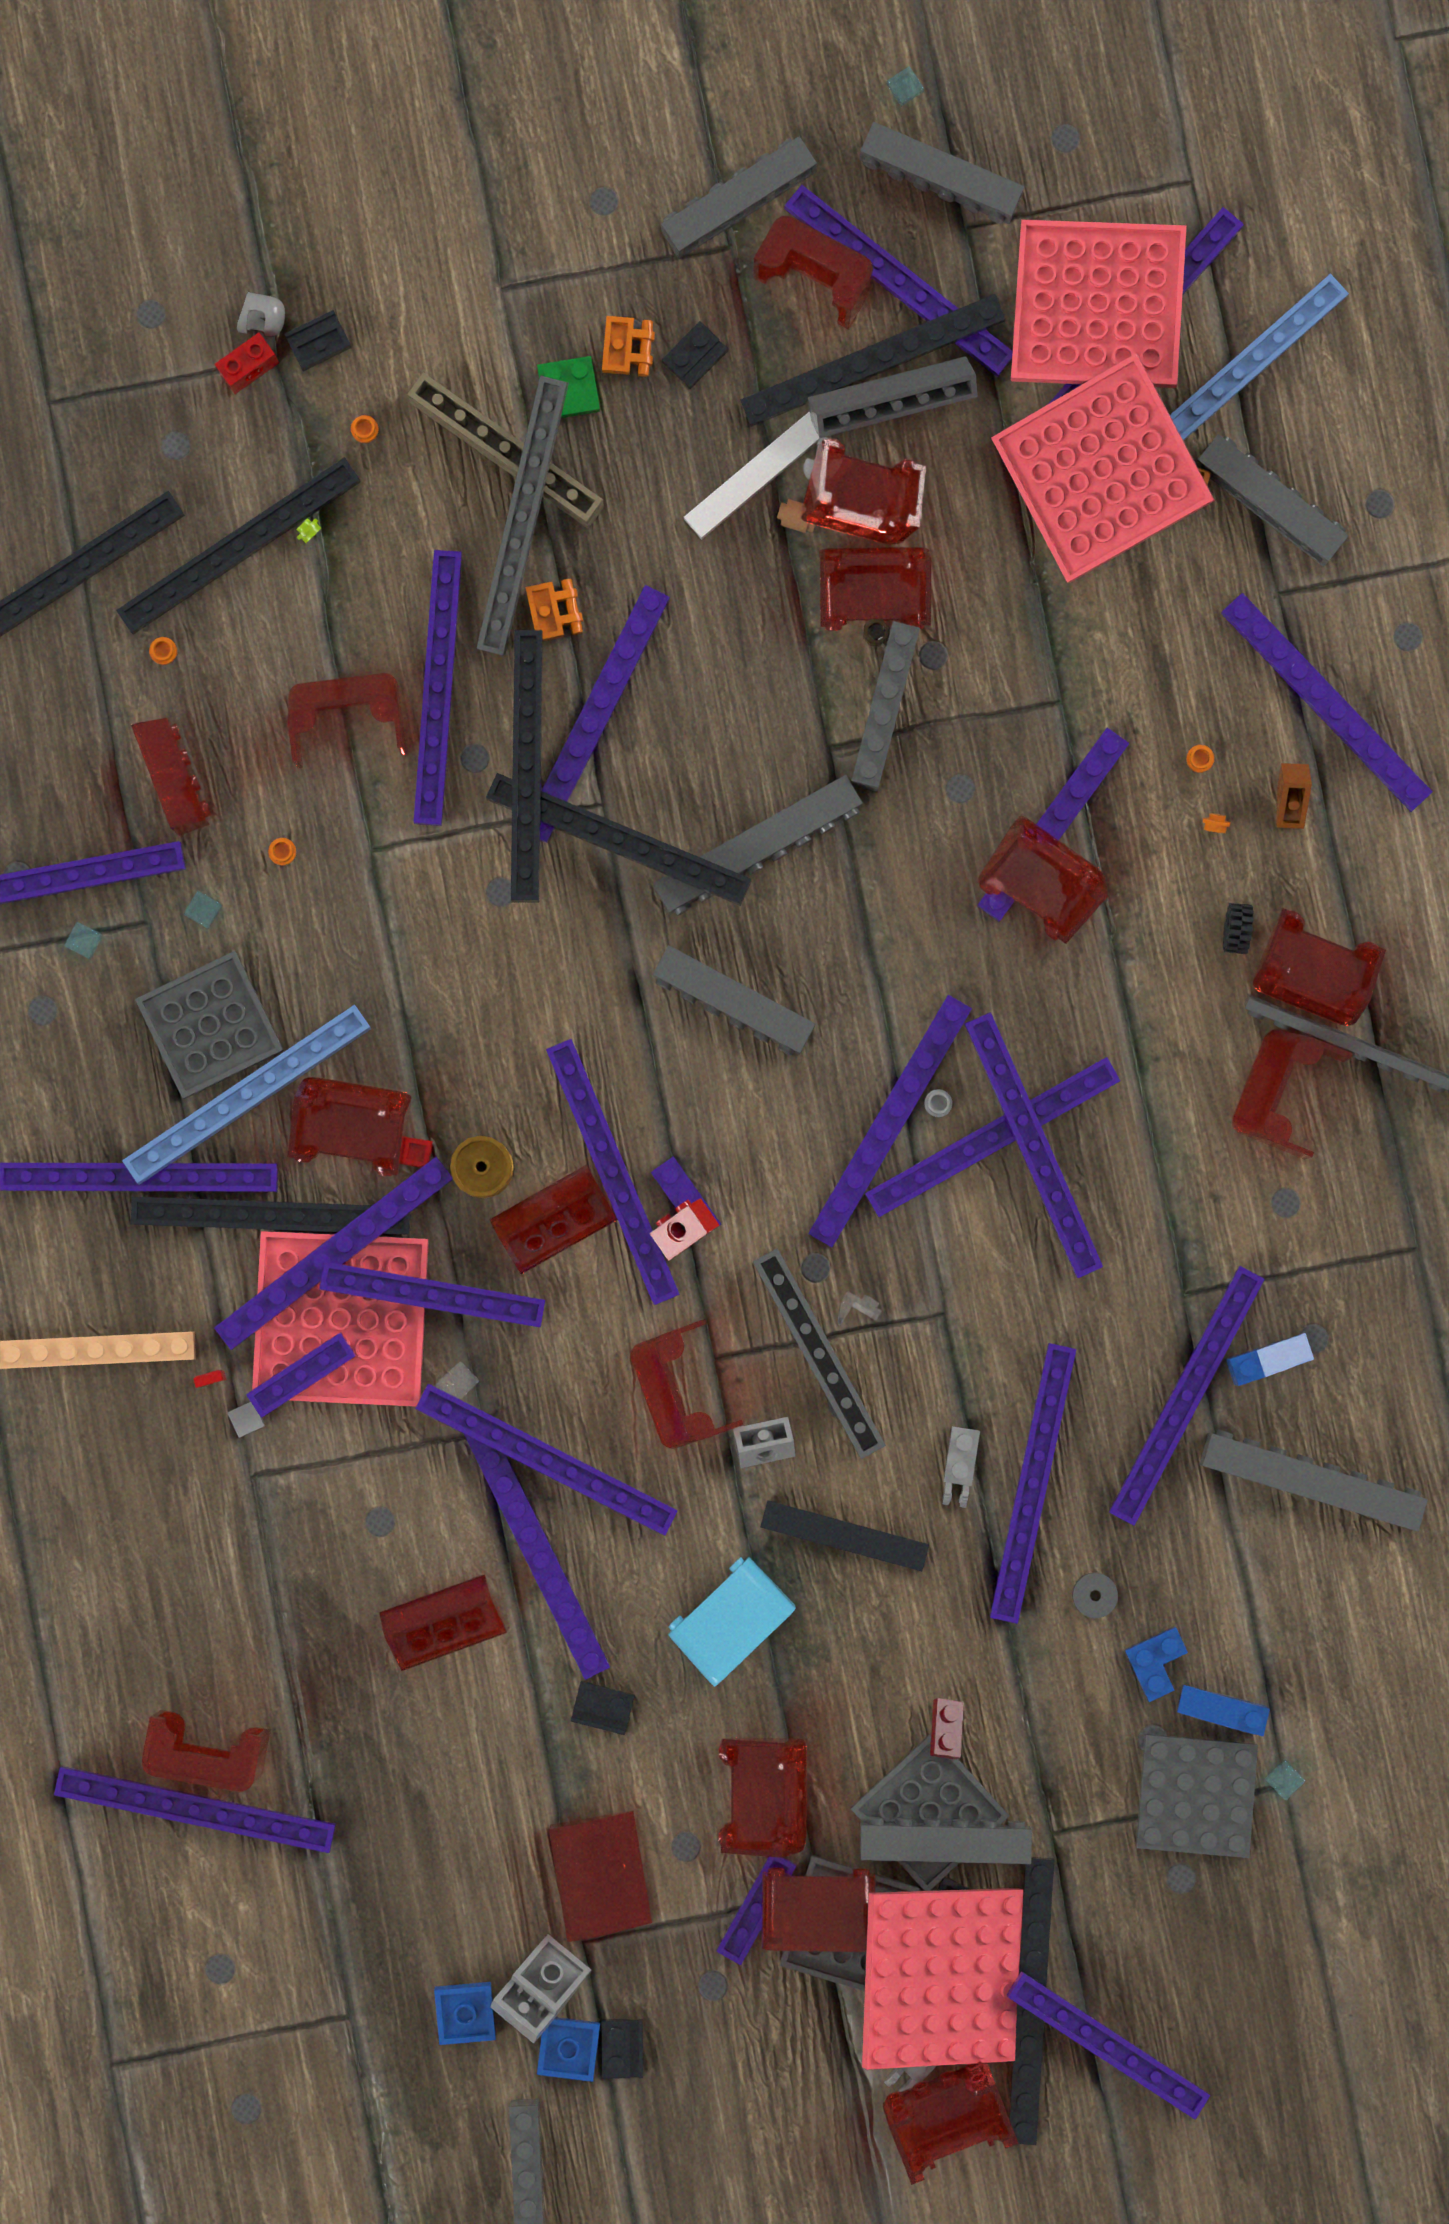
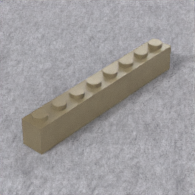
(501, 447)

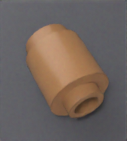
(791, 517)

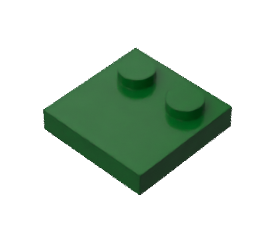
(582, 389)

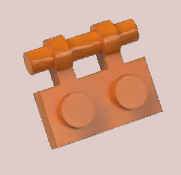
(618, 346)
(545, 610)

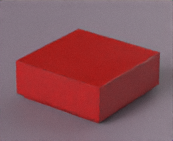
(416, 1152)
(209, 1378)

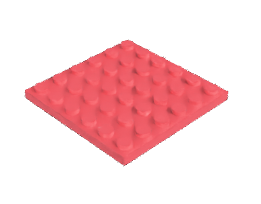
(1096, 299)
(1102, 468)
(380, 1332)
(941, 1977)

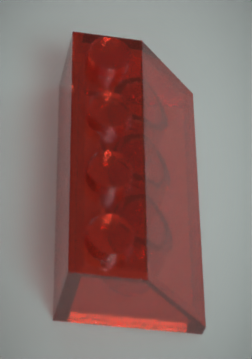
(171, 775)
(553, 1219)
(442, 1622)

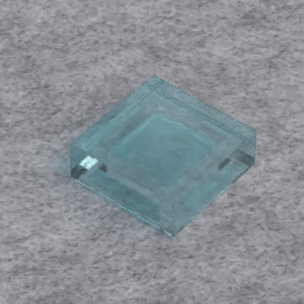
(905, 86)
(202, 909)
(83, 940)
(1284, 1780)

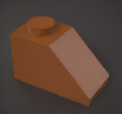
(1293, 795)

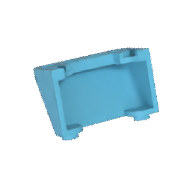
(731, 1621)

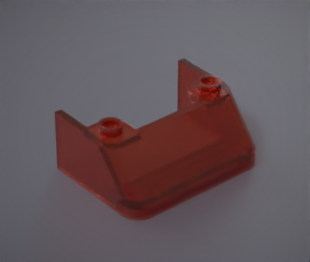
(375, 689)
(1266, 1083)
(661, 1395)

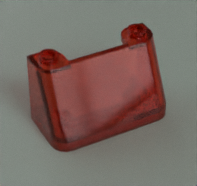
(863, 495)
(875, 585)
(1045, 878)
(1317, 972)
(349, 1123)
(765, 1796)
(815, 1911)

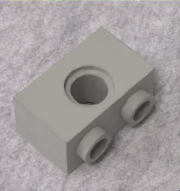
(764, 1442)

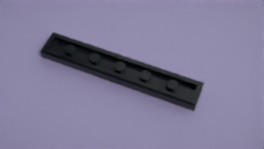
(844, 1535)

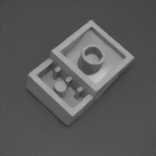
(540, 1988)

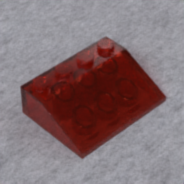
(600, 1875)

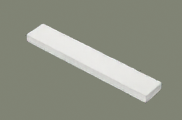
(753, 477)

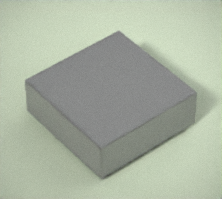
(245, 1419)

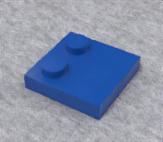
(465, 2013)
(569, 2049)

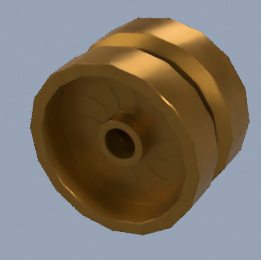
(466, 1161)

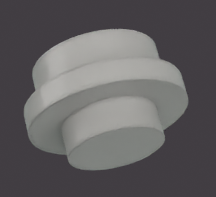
(938, 1103)

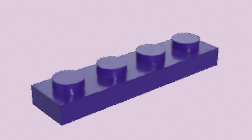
(301, 1375)
(748, 1919)

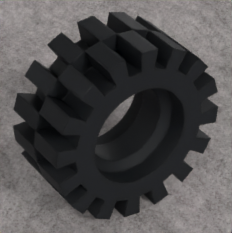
(1238, 928)

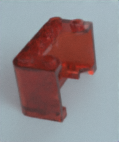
(819, 258)
(172, 1759)
(947, 2117)

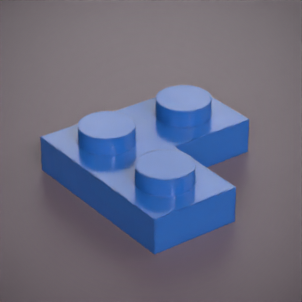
(1148, 1661)

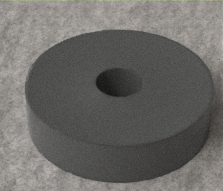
(1106, 1601)

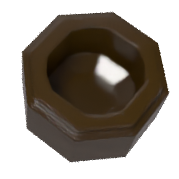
(876, 632)

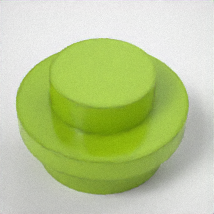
(308, 530)

